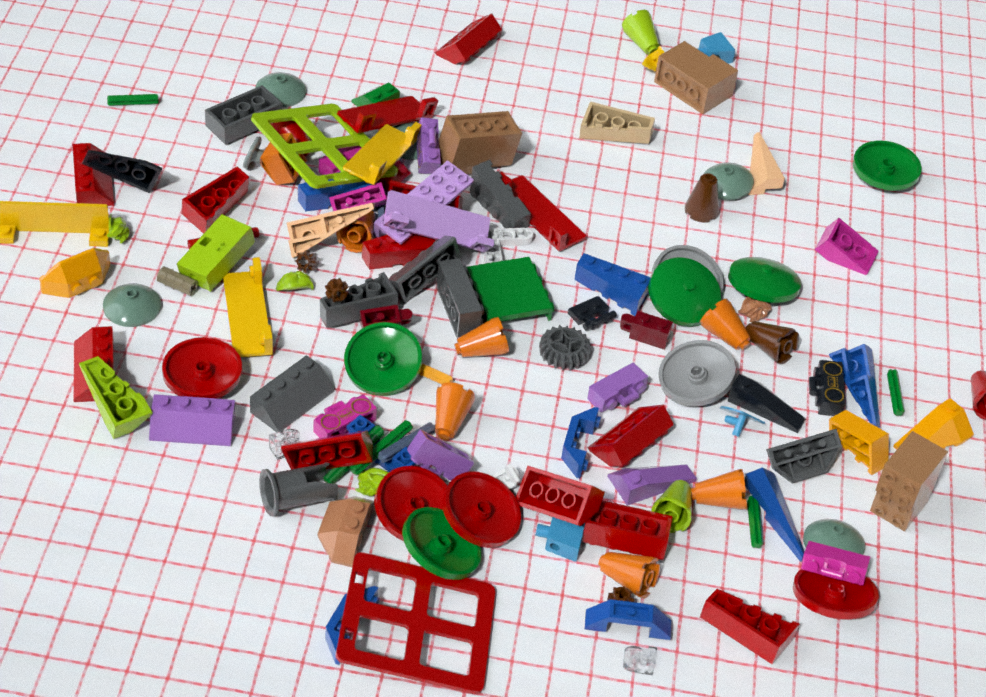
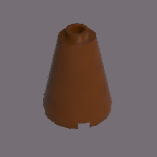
(704, 199)
(773, 340)

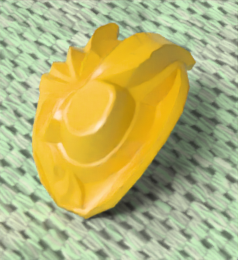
(652, 59)

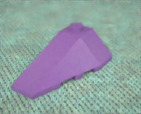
(645, 482)

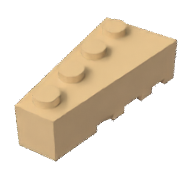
(615, 124)

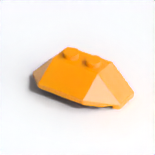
(76, 273)

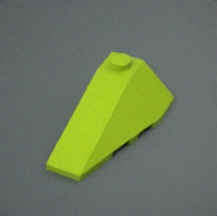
(117, 402)

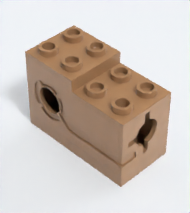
(695, 77)
(477, 138)
(908, 480)

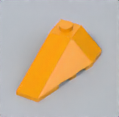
(943, 426)

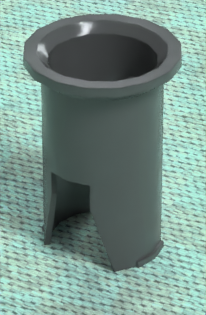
(295, 488)

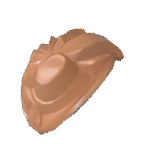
(755, 309)

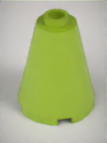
(641, 31)
(676, 503)

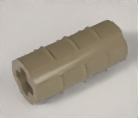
(177, 281)

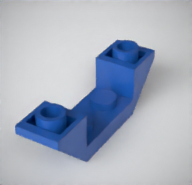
(585, 423)
(399, 460)
(631, 614)
(334, 624)

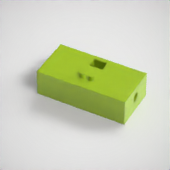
(216, 252)

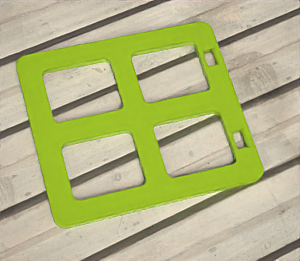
(319, 143)

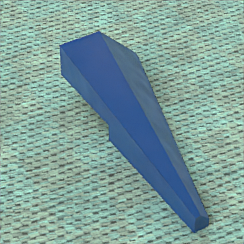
(860, 379)
(766, 490)

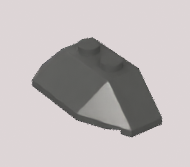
(805, 456)

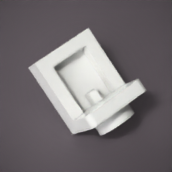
(508, 476)

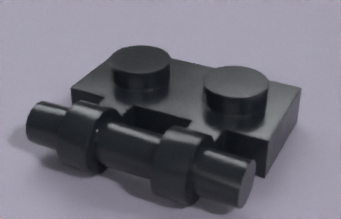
(588, 311)

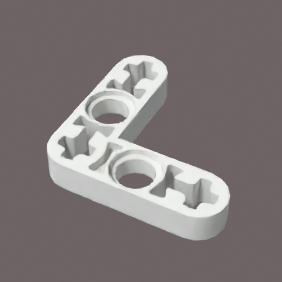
(499, 240)

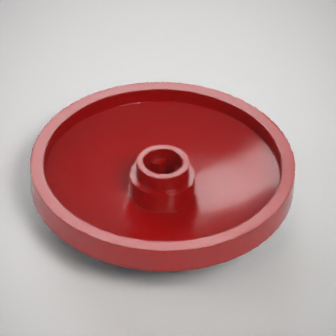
(202, 368)
(404, 492)
(481, 509)
(835, 597)

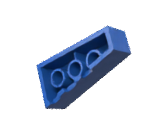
(318, 199)
(613, 282)

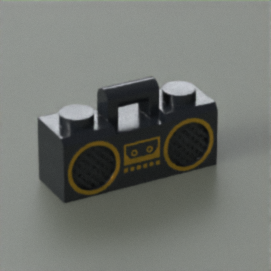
(830, 394)

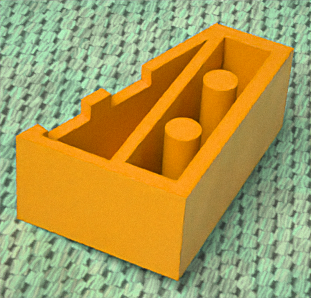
(862, 439)

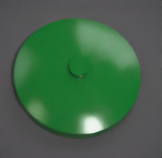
(887, 165)
(764, 279)
(683, 290)
(383, 359)
(438, 546)

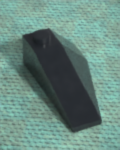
(126, 169)
(763, 402)

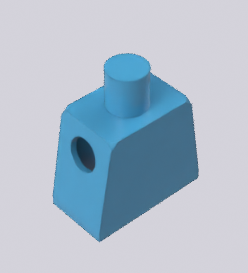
(719, 46)
(562, 538)

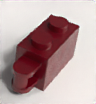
(385, 314)
(647, 328)

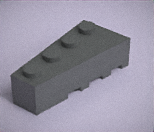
(498, 197)
(371, 294)

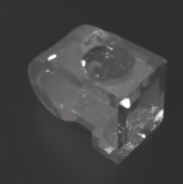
(281, 438)
(640, 660)

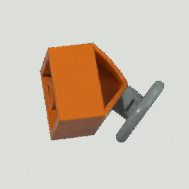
(272, 161)

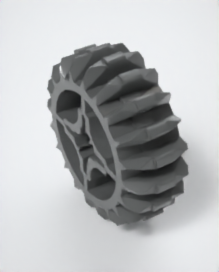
(564, 347)

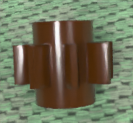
(301, 261)
(336, 289)
(621, 594)

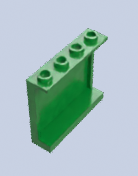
(510, 289)

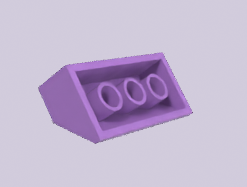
(192, 420)

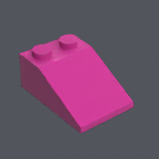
(846, 247)

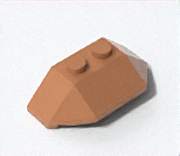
(344, 528)

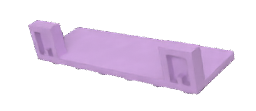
(439, 187)
(437, 220)

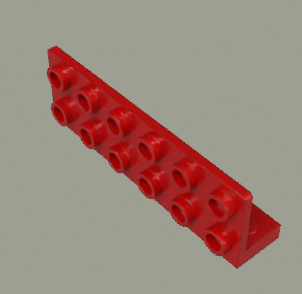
(388, 112)
(544, 214)

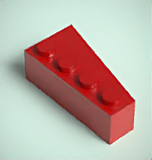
(215, 198)
(386, 252)
(748, 625)

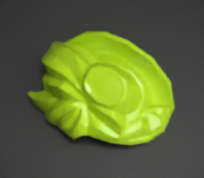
(118, 228)
(294, 280)
(370, 480)

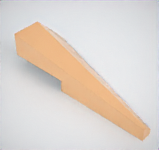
(764, 168)
(312, 230)

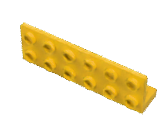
(381, 152)
(54, 218)
(248, 312)

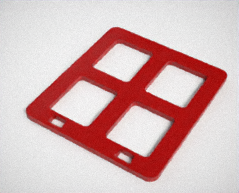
(417, 623)

